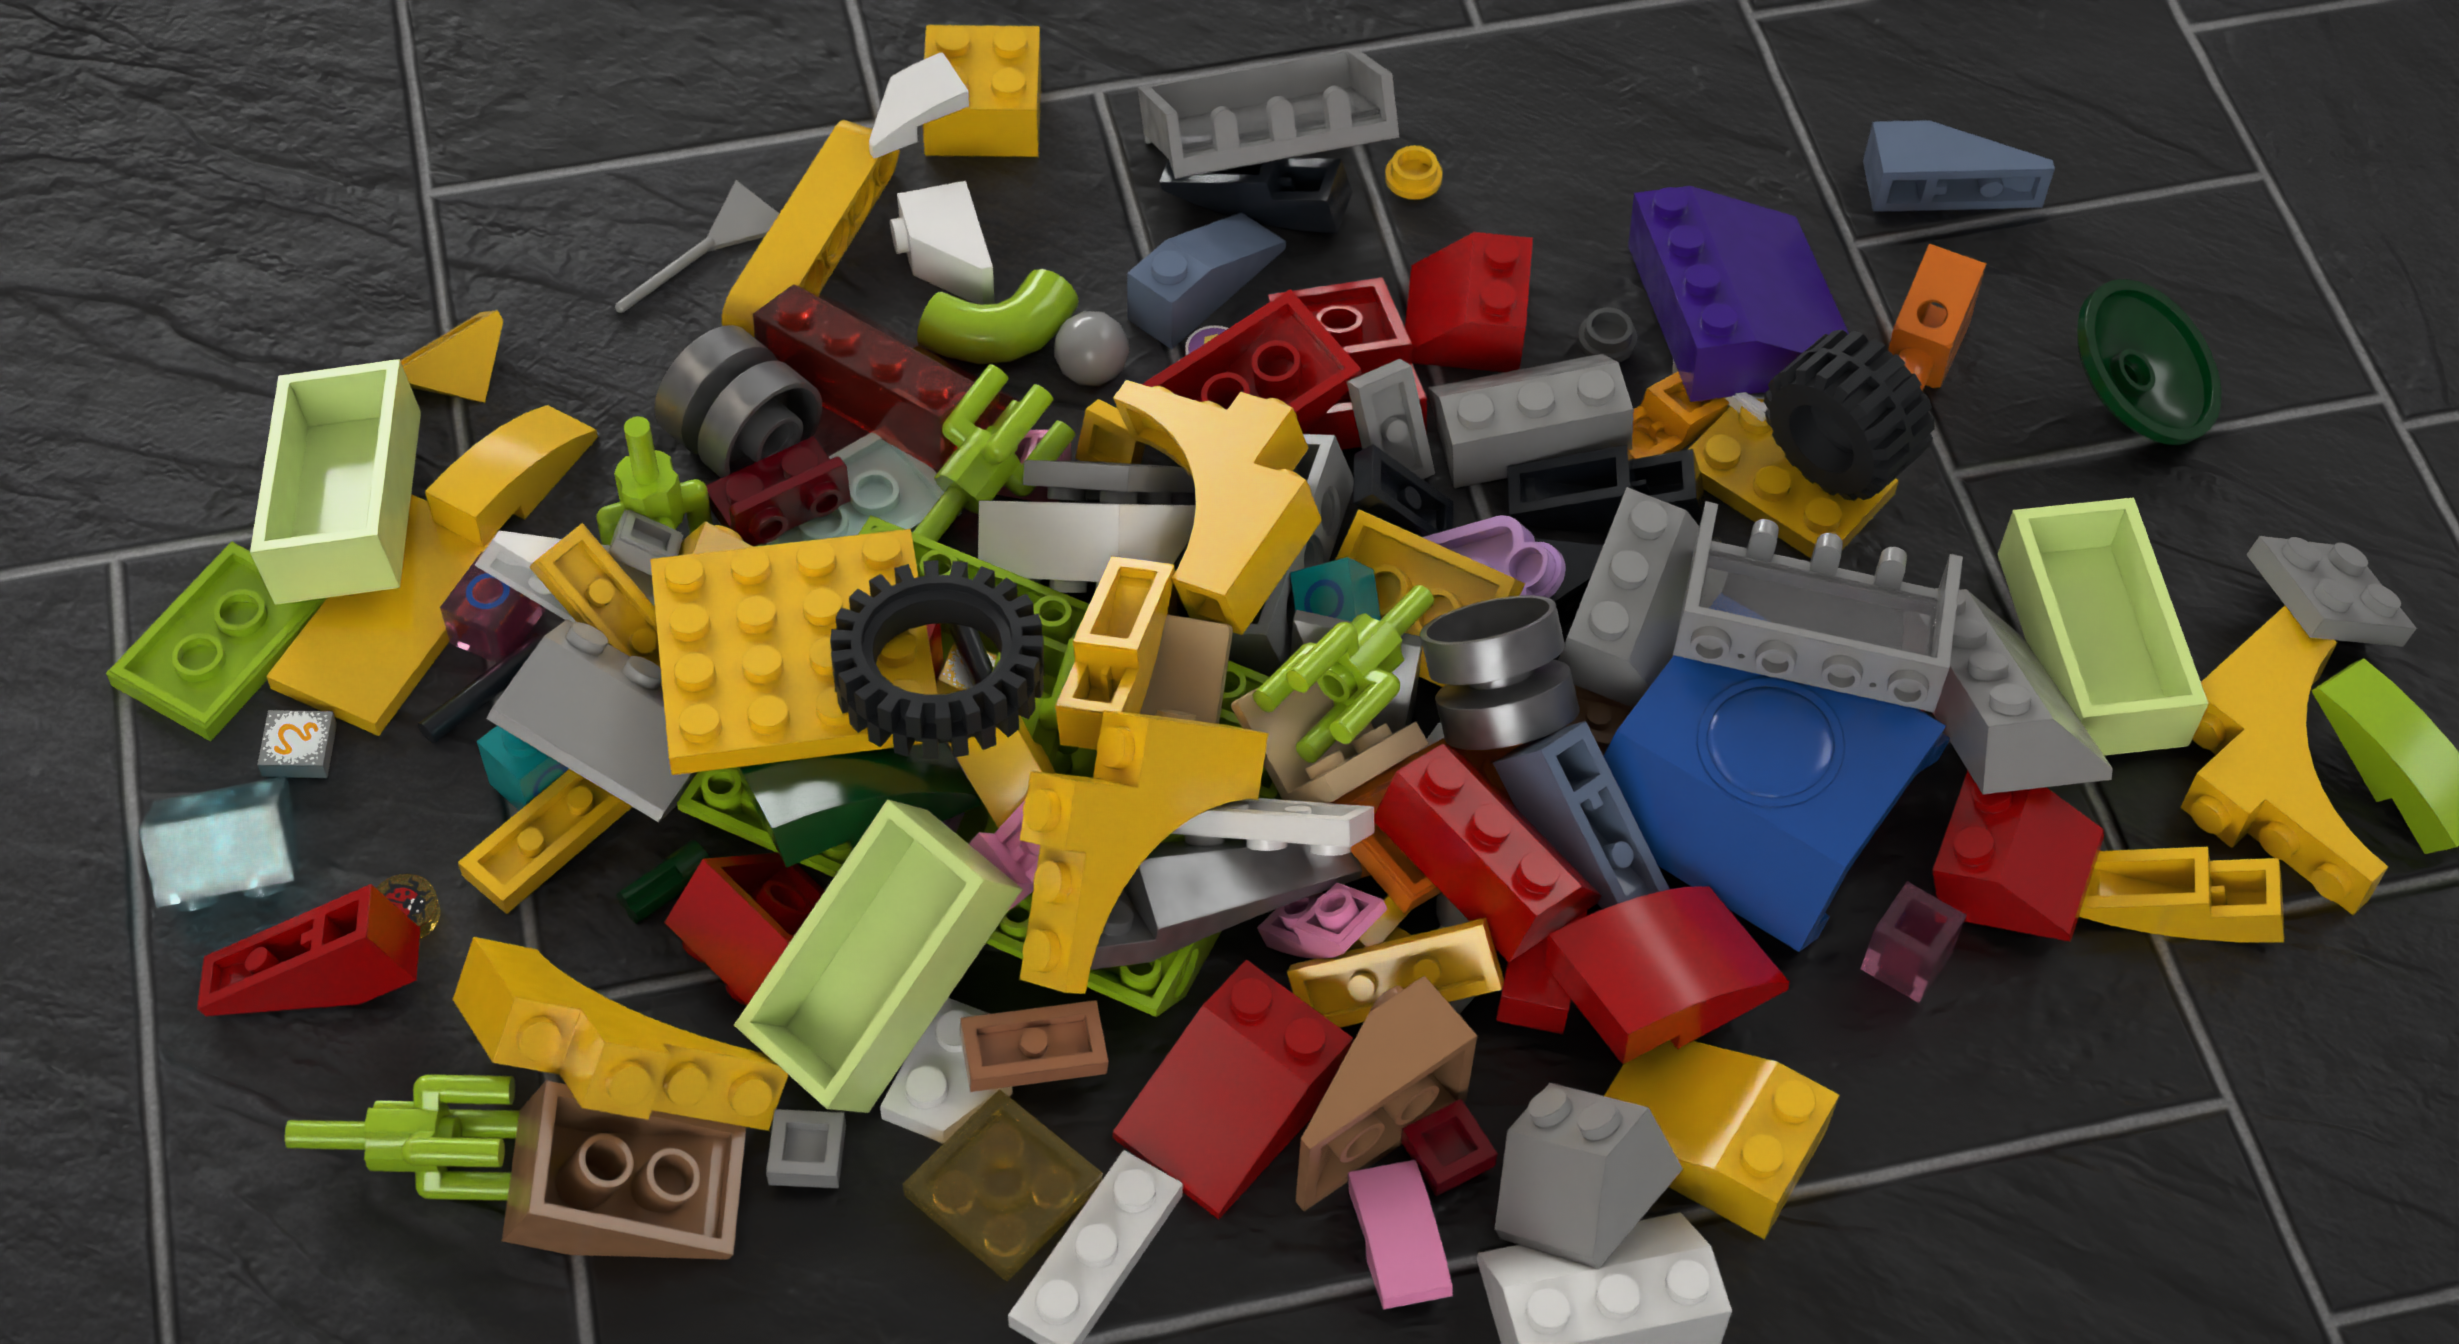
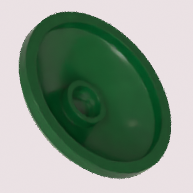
(2148, 362)

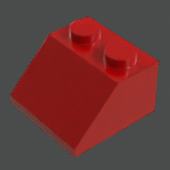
(1471, 303)
(2017, 860)
(743, 916)

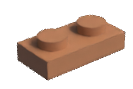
(1033, 1046)

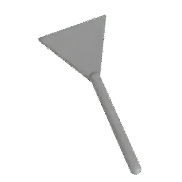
(739, 220)

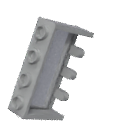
(1269, 112)
(1818, 619)

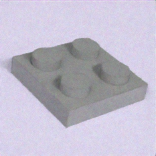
(1107, 481)
(2331, 591)

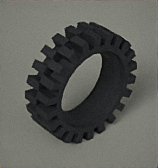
(938, 717)

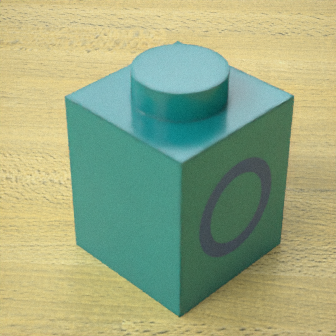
(1336, 590)
(516, 767)

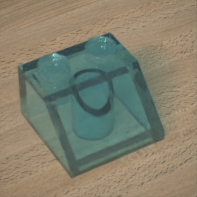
(220, 844)

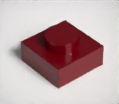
(1448, 1147)

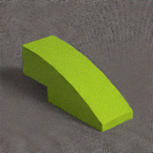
(2396, 751)

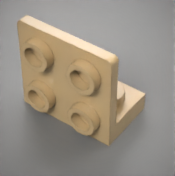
(1189, 670)
(1341, 766)

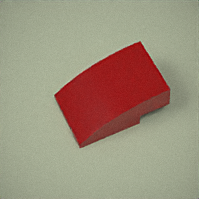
(1370, 331)
(1661, 969)

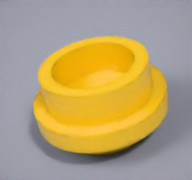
(1414, 173)

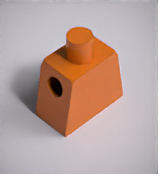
(1927, 334)

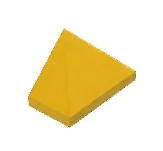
(459, 360)

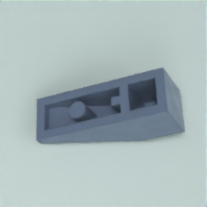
(1949, 169)
(1196, 275)
(1578, 807)

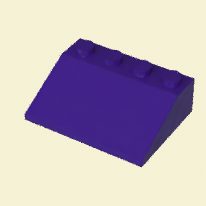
(1728, 288)

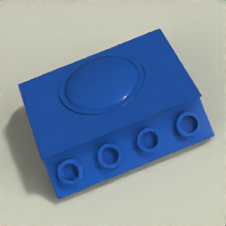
(1765, 785)

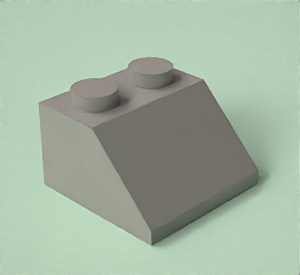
(1581, 1174)

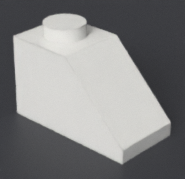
(944, 241)

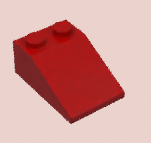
(1269, 355)
(1234, 1088)

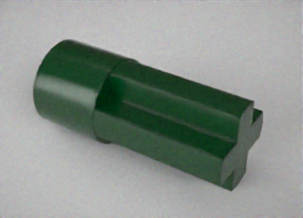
(662, 882)

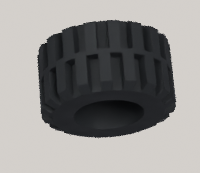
(1849, 415)

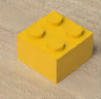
(1004, 91)

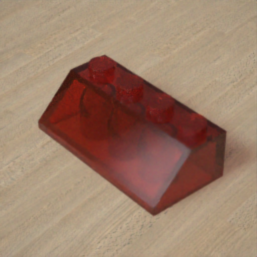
(870, 372)

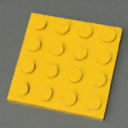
(752, 648)

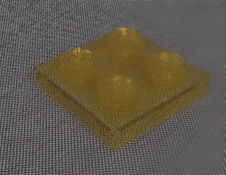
(1003, 1185)

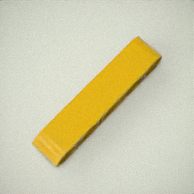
(814, 223)

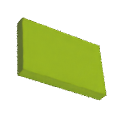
(212, 645)

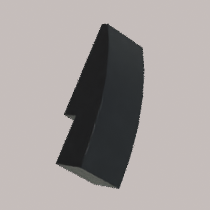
(1273, 193)
(1587, 487)

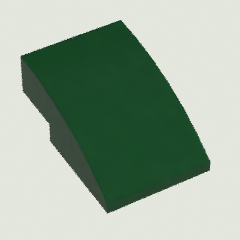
(836, 797)

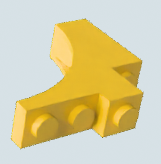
(1249, 501)
(2264, 768)
(1102, 828)
(603, 1051)

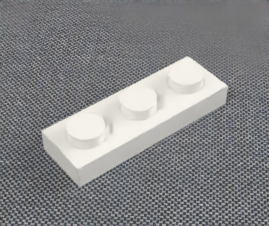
(1275, 822)
(1096, 1253)

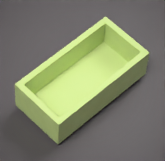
(336, 482)
(2103, 623)
(877, 957)

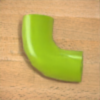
(1002, 329)

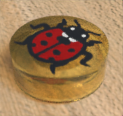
(414, 898)

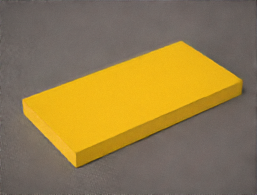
(374, 647)

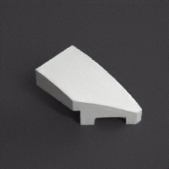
(914, 98)

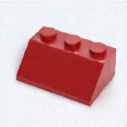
(1481, 851)

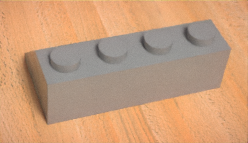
(2008, 712)

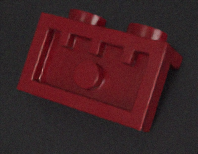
(780, 492)

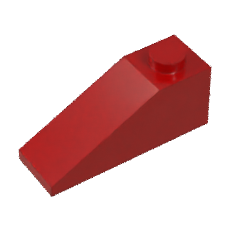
(315, 960)

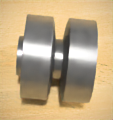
(735, 401)
(1500, 672)

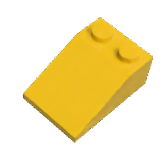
(1733, 1123)

